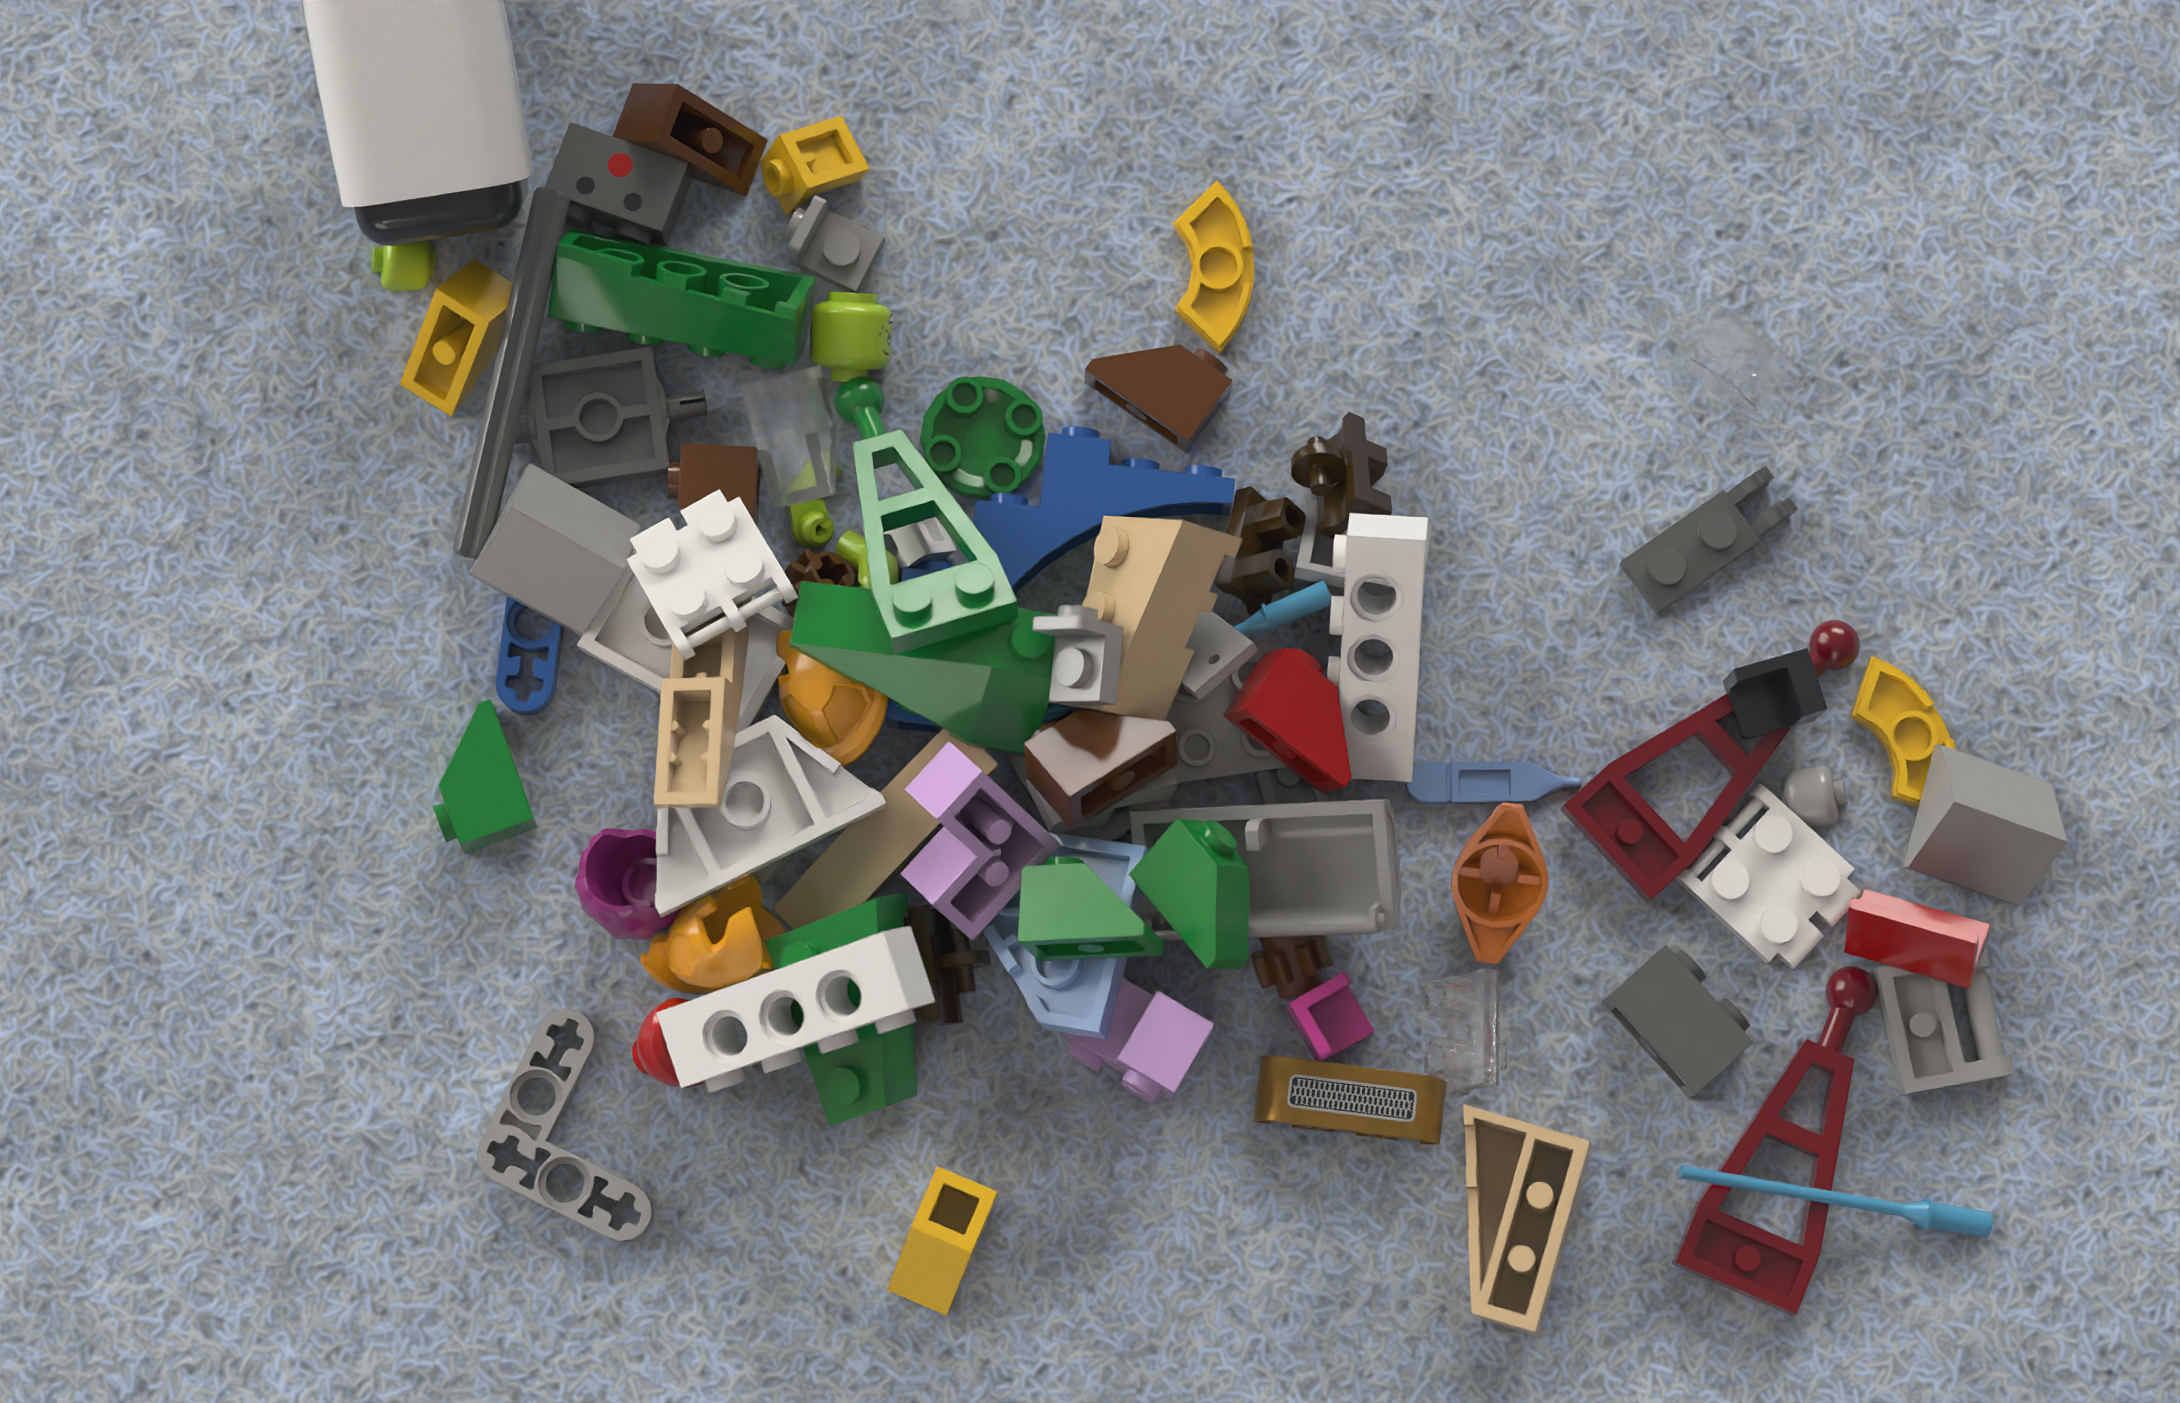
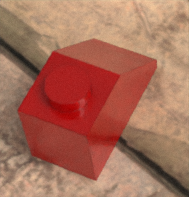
(1295, 717)

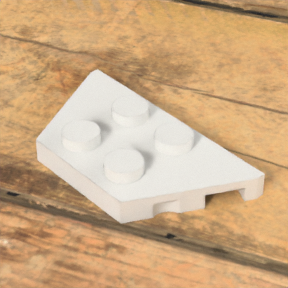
(773, 804)

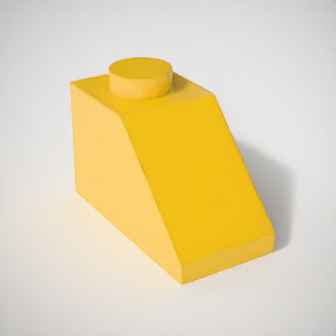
(458, 336)

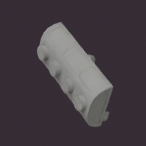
(1309, 865)

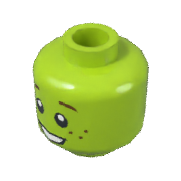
(850, 334)

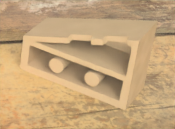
(1154, 585)
(1519, 1214)

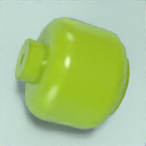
(404, 266)

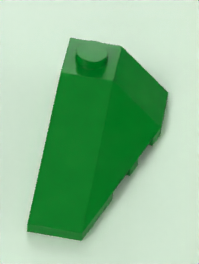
(977, 685)

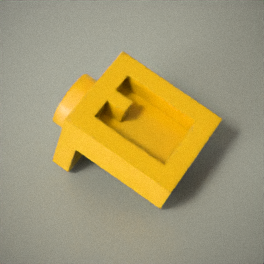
(812, 162)

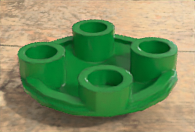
(983, 437)

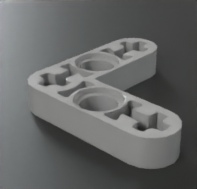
(537, 1130)

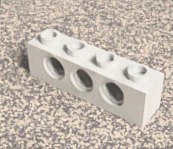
(1394, 551)
(703, 1030)

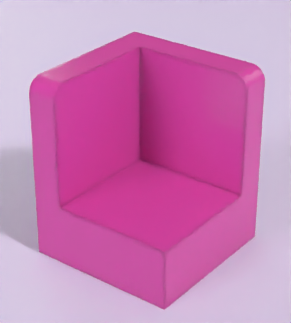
(1329, 1018)

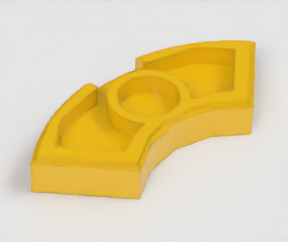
(1220, 266)
(1903, 722)

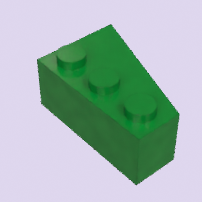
(879, 1066)

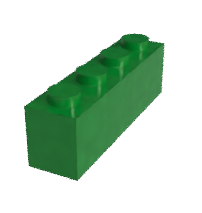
(681, 299)

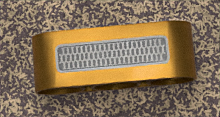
(1350, 1099)

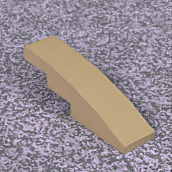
(700, 719)
(873, 848)

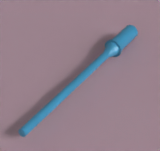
(1265, 619)
(1924, 1213)

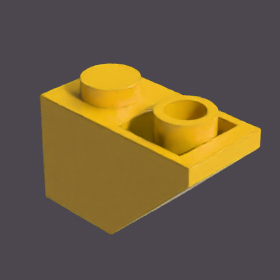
(942, 1240)

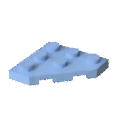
(1079, 993)

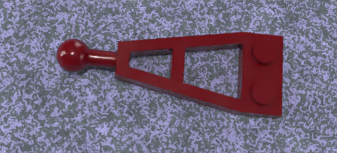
(1629, 829)
(1744, 1254)

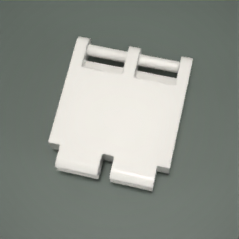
(707, 570)
(1772, 881)

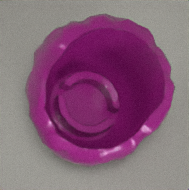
(620, 883)

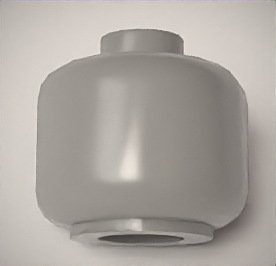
(1814, 795)

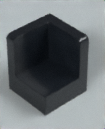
(1774, 694)

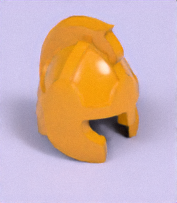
(827, 706)
(715, 941)

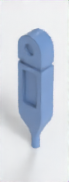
(1484, 783)

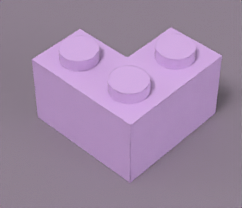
(981, 849)
(1147, 1041)

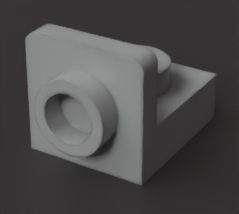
(831, 246)
(1083, 657)

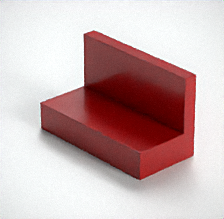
(1915, 937)

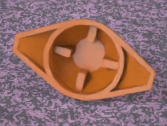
(1499, 882)

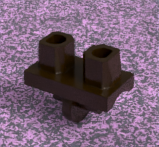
(1342, 475)
(1260, 563)
(947, 964)

